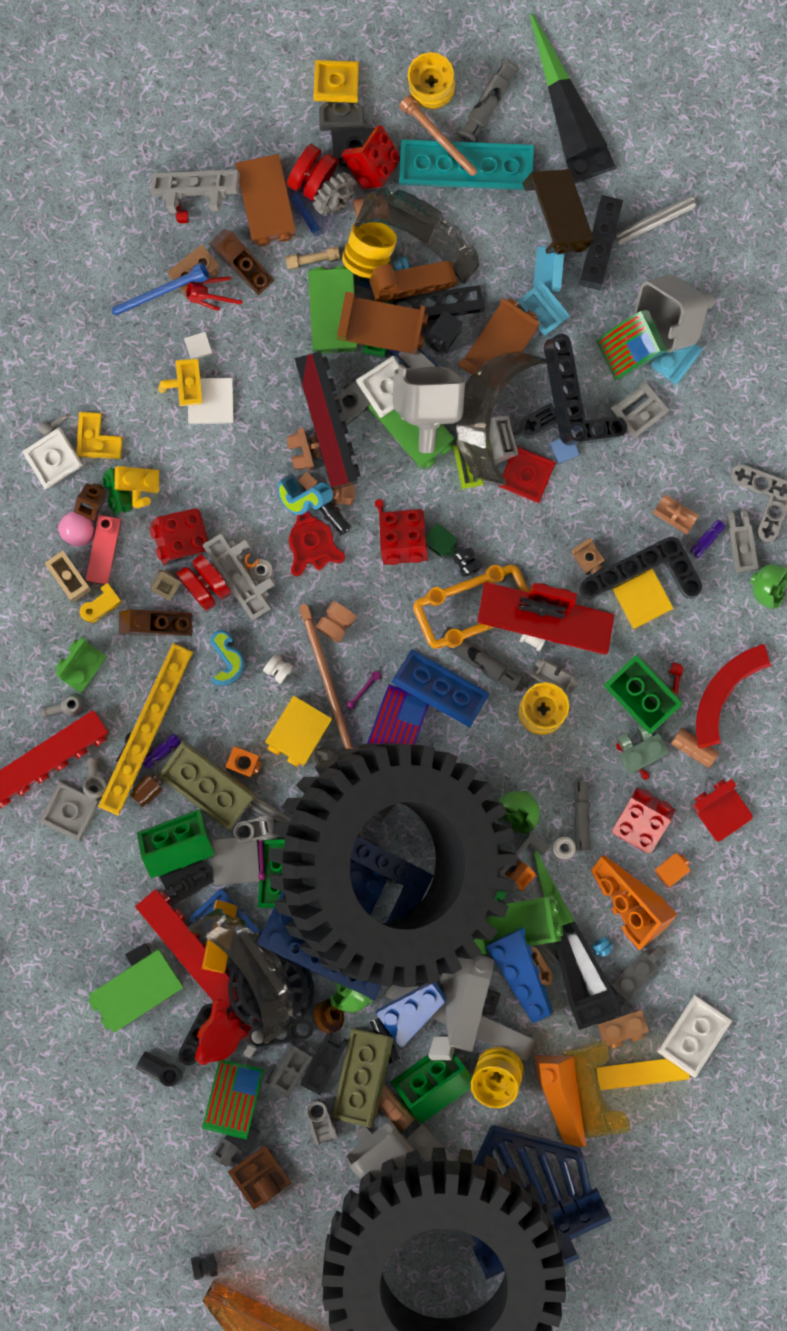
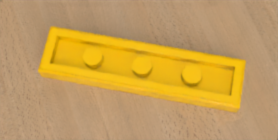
(639, 1074)

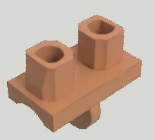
(305, 460)
(675, 514)

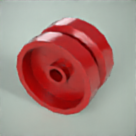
(312, 171)
(206, 581)

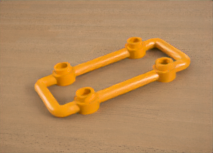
(437, 596)

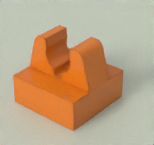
(522, 875)

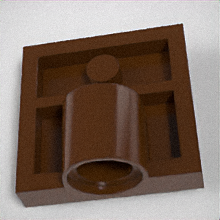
(259, 1177)

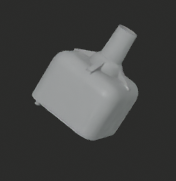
(675, 309)
(428, 399)
(376, 1149)

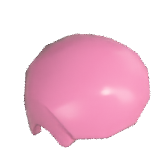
(76, 529)

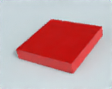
(527, 475)

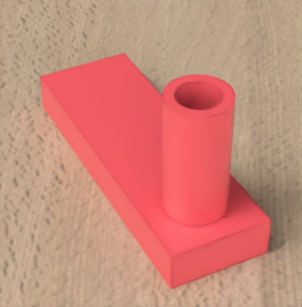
(103, 550)

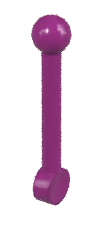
(374, 676)
(262, 875)

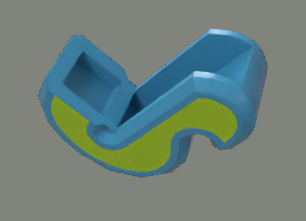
(299, 503)
(232, 657)

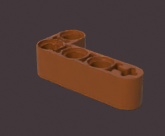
(412, 281)

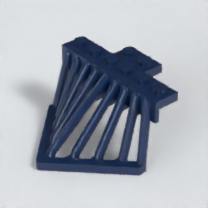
(572, 1217)

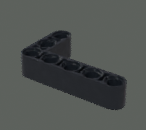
(573, 399)
(643, 566)

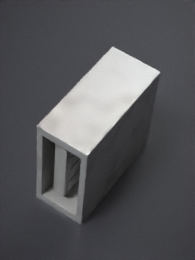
(502, 439)

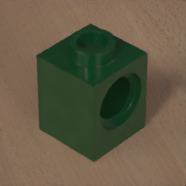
(441, 541)

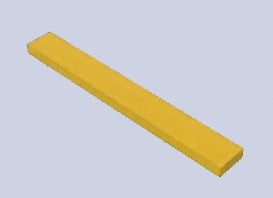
(145, 729)

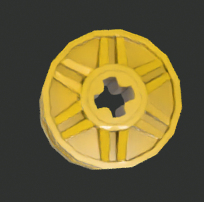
(429, 68)
(368, 248)
(552, 699)
(497, 1077)

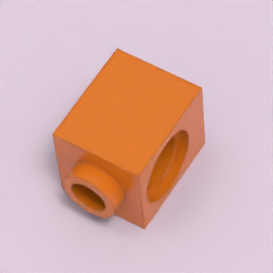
(236, 755)
(672, 869)

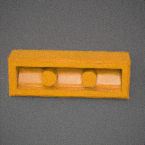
(215, 958)

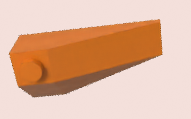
(639, 906)
(560, 1088)

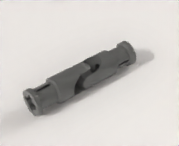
(484, 108)
(490, 666)

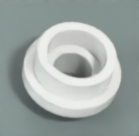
(268, 572)
(564, 840)

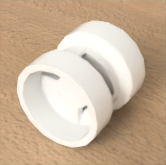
(278, 668)

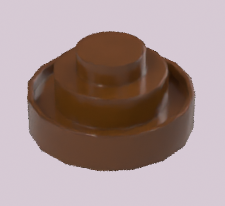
(328, 1017)

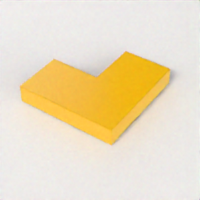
(91, 442)

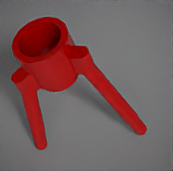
(197, 292)

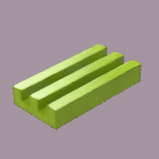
(471, 484)

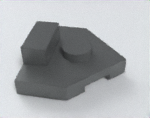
(341, 116)

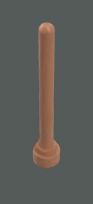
(410, 106)

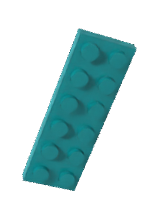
(496, 165)

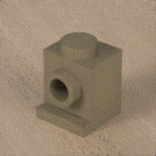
(165, 583)

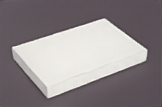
(694, 1036)

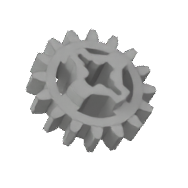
(335, 194)

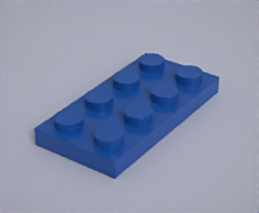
(440, 688)

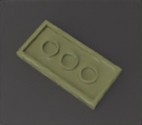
(207, 785)
(362, 1078)

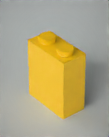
(298, 732)

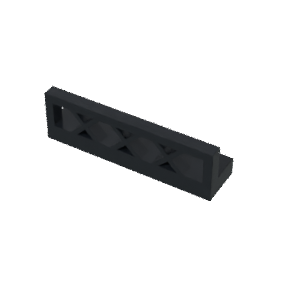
(455, 309)

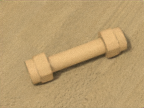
(331, 254)

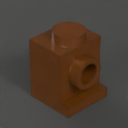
(93, 496)

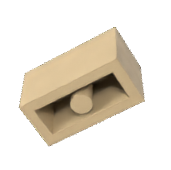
(67, 576)

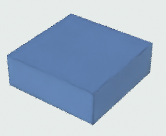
(563, 452)

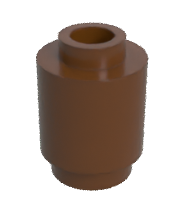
(147, 790)

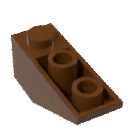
(241, 261)
(154, 623)

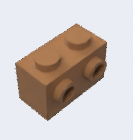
(198, 256)
(622, 1028)

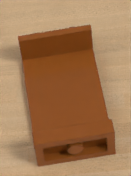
(266, 200)
(381, 324)
(505, 332)

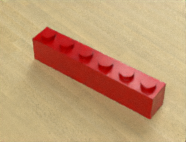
(51, 755)
(184, 944)

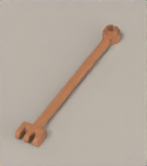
(327, 680)

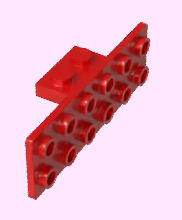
(579, 628)

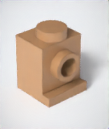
(579, 553)

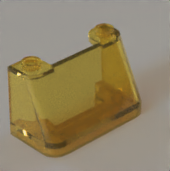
(595, 1117)

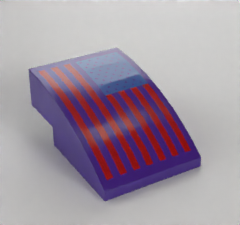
(398, 718)

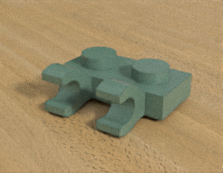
(642, 754)

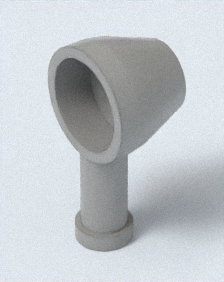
(63, 707)
(93, 782)

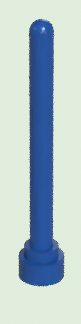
(197, 274)

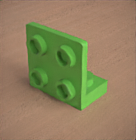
(80, 665)

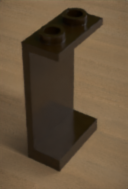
(561, 210)

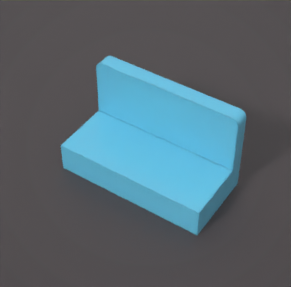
(548, 269)

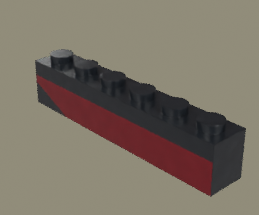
(326, 420)

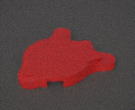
(312, 543)
(220, 1034)

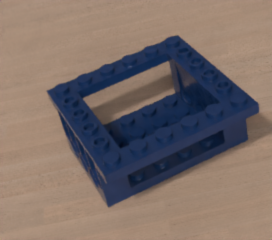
(368, 874)

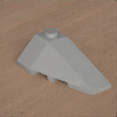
(465, 1000)

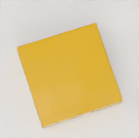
(336, 81)
(642, 599)

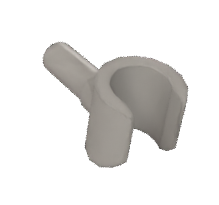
(44, 428)

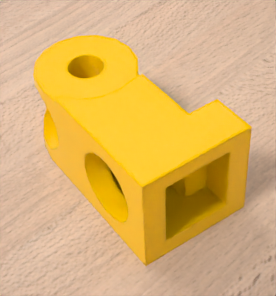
(100, 606)

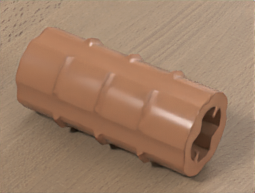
(688, 744)
(395, 1109)

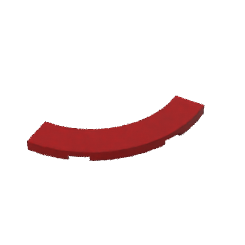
(720, 689)

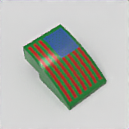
(631, 344)
(233, 1099)

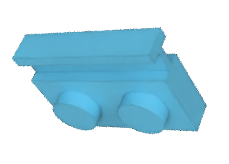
(545, 306)
(676, 363)

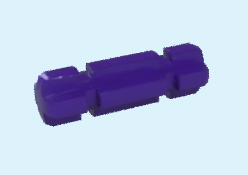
(707, 539)
(161, 750)

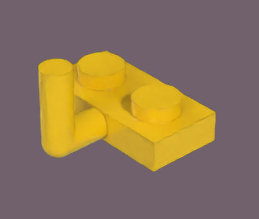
(187, 382)
(137, 481)

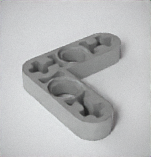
(774, 498)

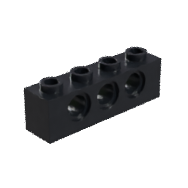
(600, 247)

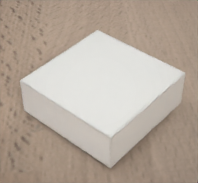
(198, 346)
(440, 1049)

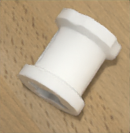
(536, 642)

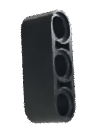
(190, 1041)

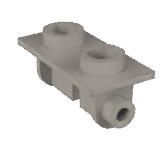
(545, 672)

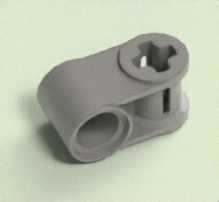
(258, 829)
(321, 1124)

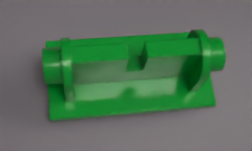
(117, 500)

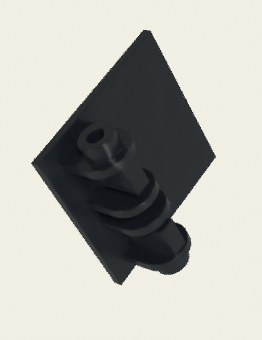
(186, 880)

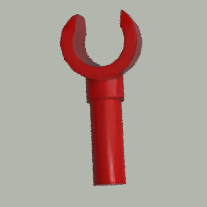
(182, 215)
(677, 670)

